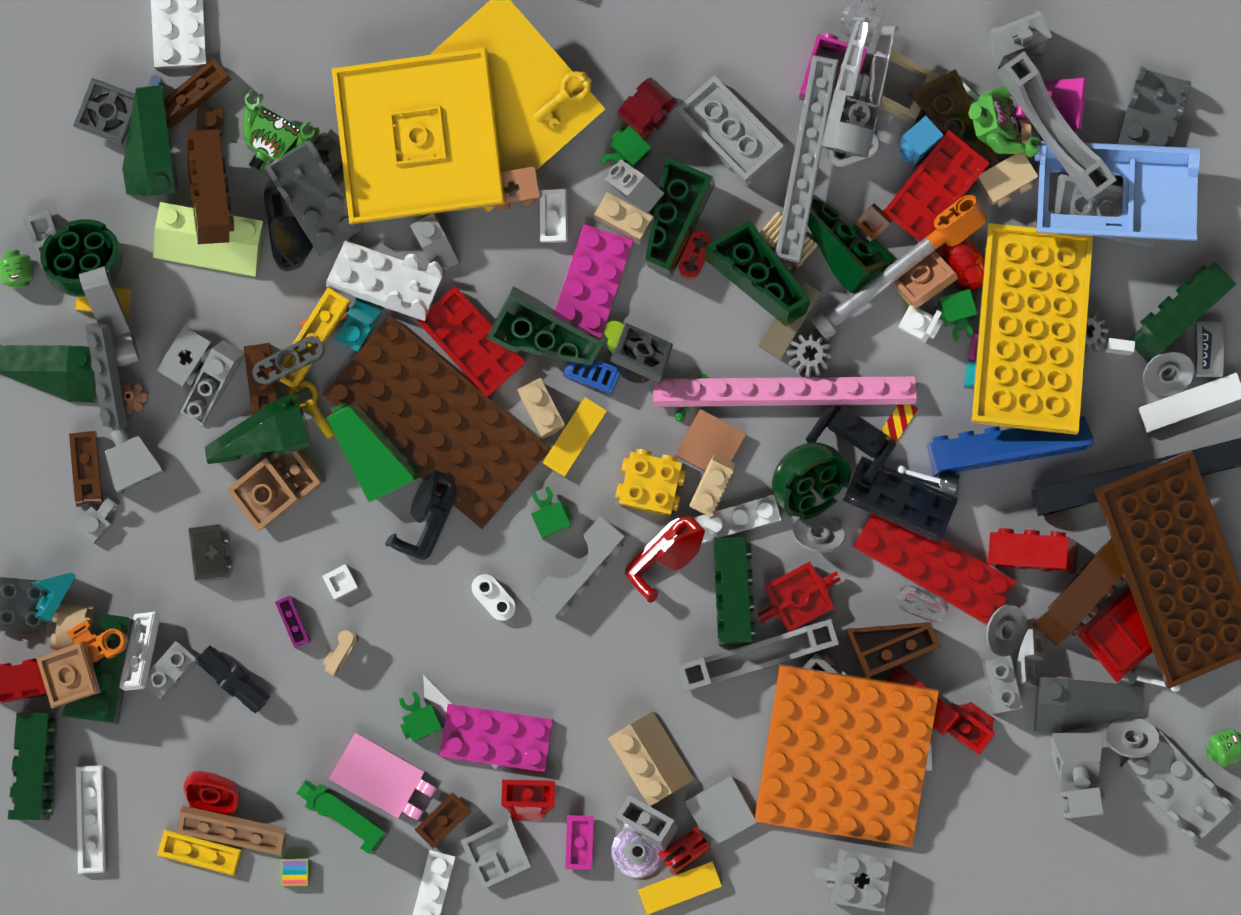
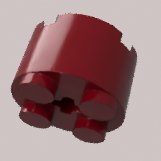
(647, 108)

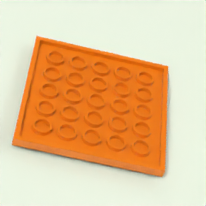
(846, 755)

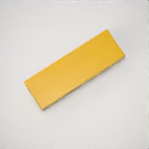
(574, 437)
(199, 852)
(679, 888)

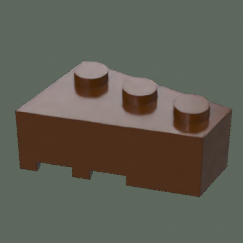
(889, 646)

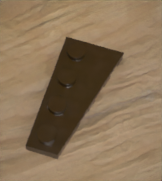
(948, 108)

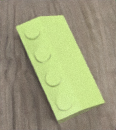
(177, 242)

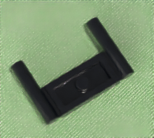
(856, 432)

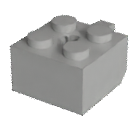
(1022, 35)
(851, 865)

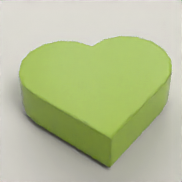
(612, 332)

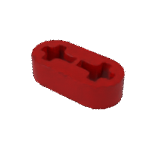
(689, 253)

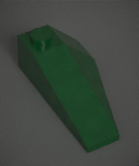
(149, 152)
(847, 252)
(536, 328)
(52, 369)
(275, 428)

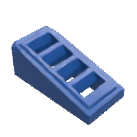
(608, 389)

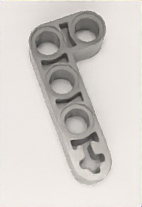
(109, 311)

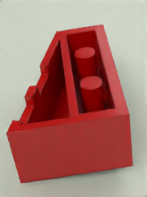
(1032, 550)
(21, 681)

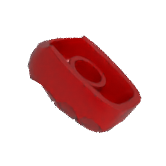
(966, 263)
(211, 792)

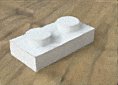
(553, 216)

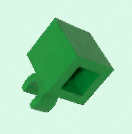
(628, 147)
(957, 310)
(551, 518)
(421, 721)

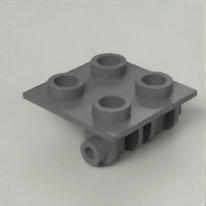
(19, 605)

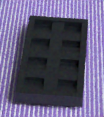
(902, 501)

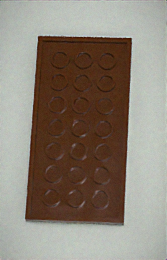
(438, 420)
(1176, 567)

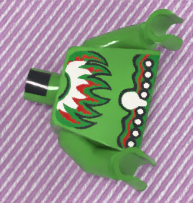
(998, 125)
(270, 134)

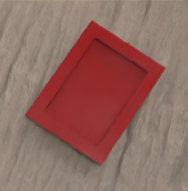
(1117, 636)

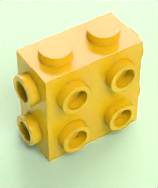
(650, 483)

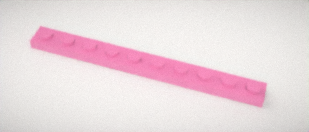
(784, 391)

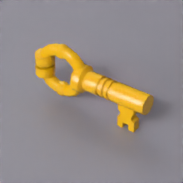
(565, 94)
(311, 406)

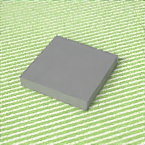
(720, 812)

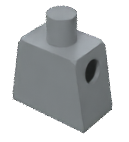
(131, 462)
(1077, 757)

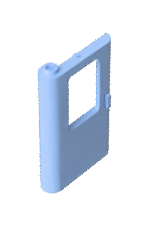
(1157, 193)

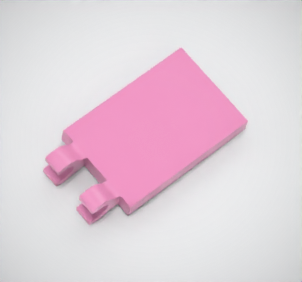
(380, 777)

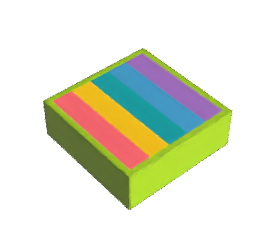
(294, 872)

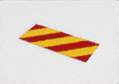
(898, 421)

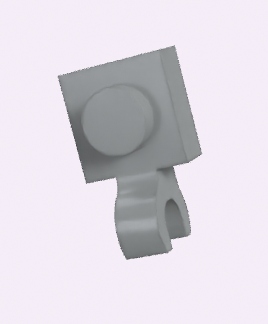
(95, 523)

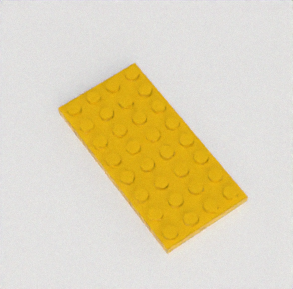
(1032, 330)

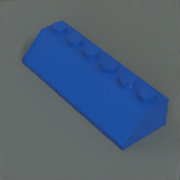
(1002, 447)

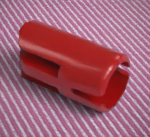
(684, 850)

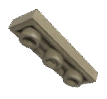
(779, 336)

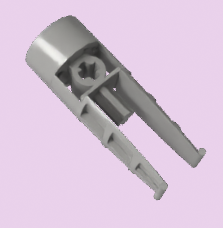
(858, 93)

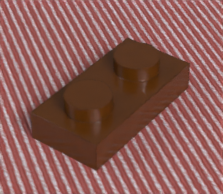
(443, 820)

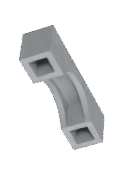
(556, 593)

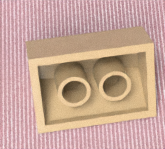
(650, 759)

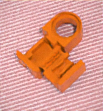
(82, 633)

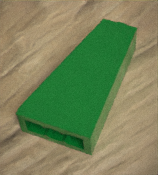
(370, 453)

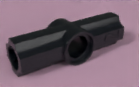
(233, 679)

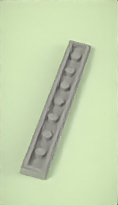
(806, 159)

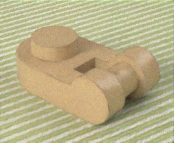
(337, 659)

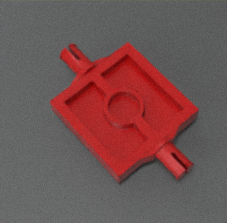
(798, 597)

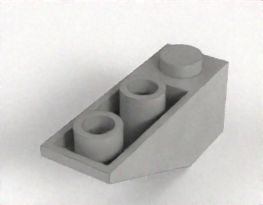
(212, 381)

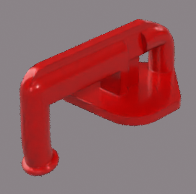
(670, 549)

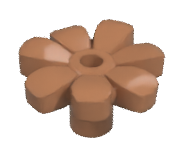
(136, 398)

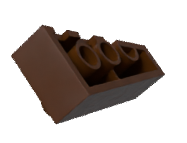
(208, 187)
(1082, 595)

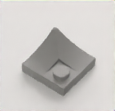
(496, 852)

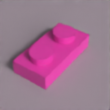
(579, 842)

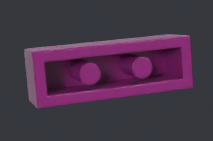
(292, 621)

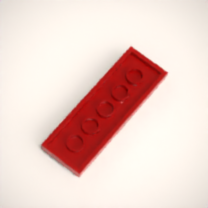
(936, 568)

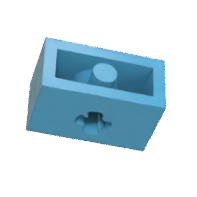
(919, 141)

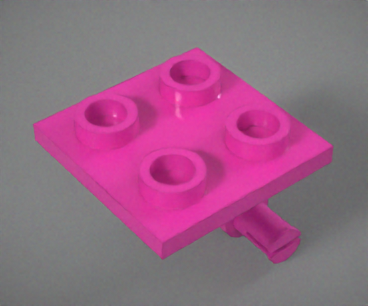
(1068, 98)

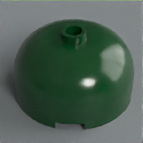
(79, 249)
(805, 468)

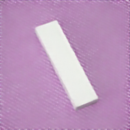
(1190, 403)
(90, 819)

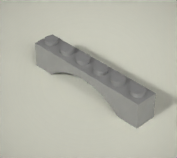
(1078, 159)
(758, 655)

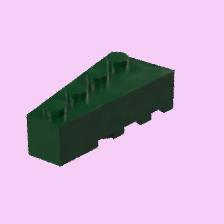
(676, 214)
(758, 272)
(1181, 312)
(732, 591)
(107, 704)
(33, 767)

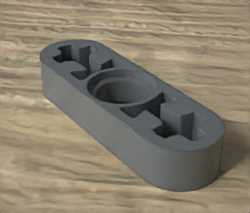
(303, 346)

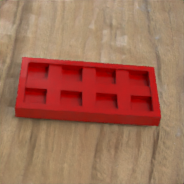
(936, 185)
(462, 335)

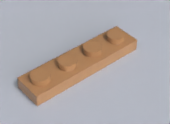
(231, 830)

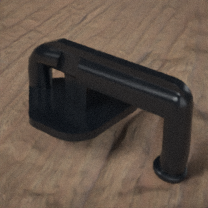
(287, 238)
(423, 502)

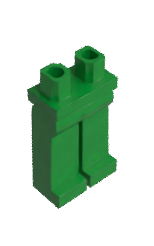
(332, 806)

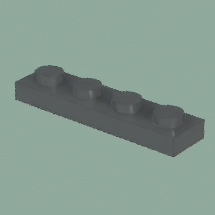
(106, 376)

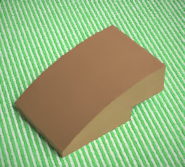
(275, 486)

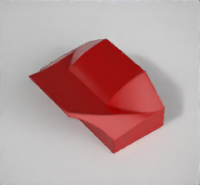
(973, 728)
(528, 798)

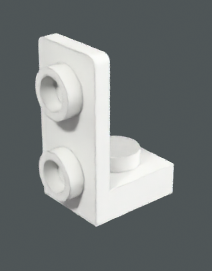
(920, 324)

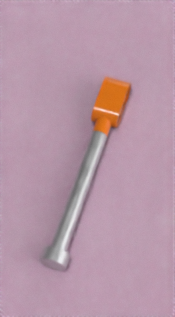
(951, 228)

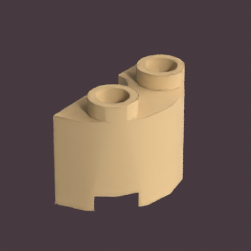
(67, 618)

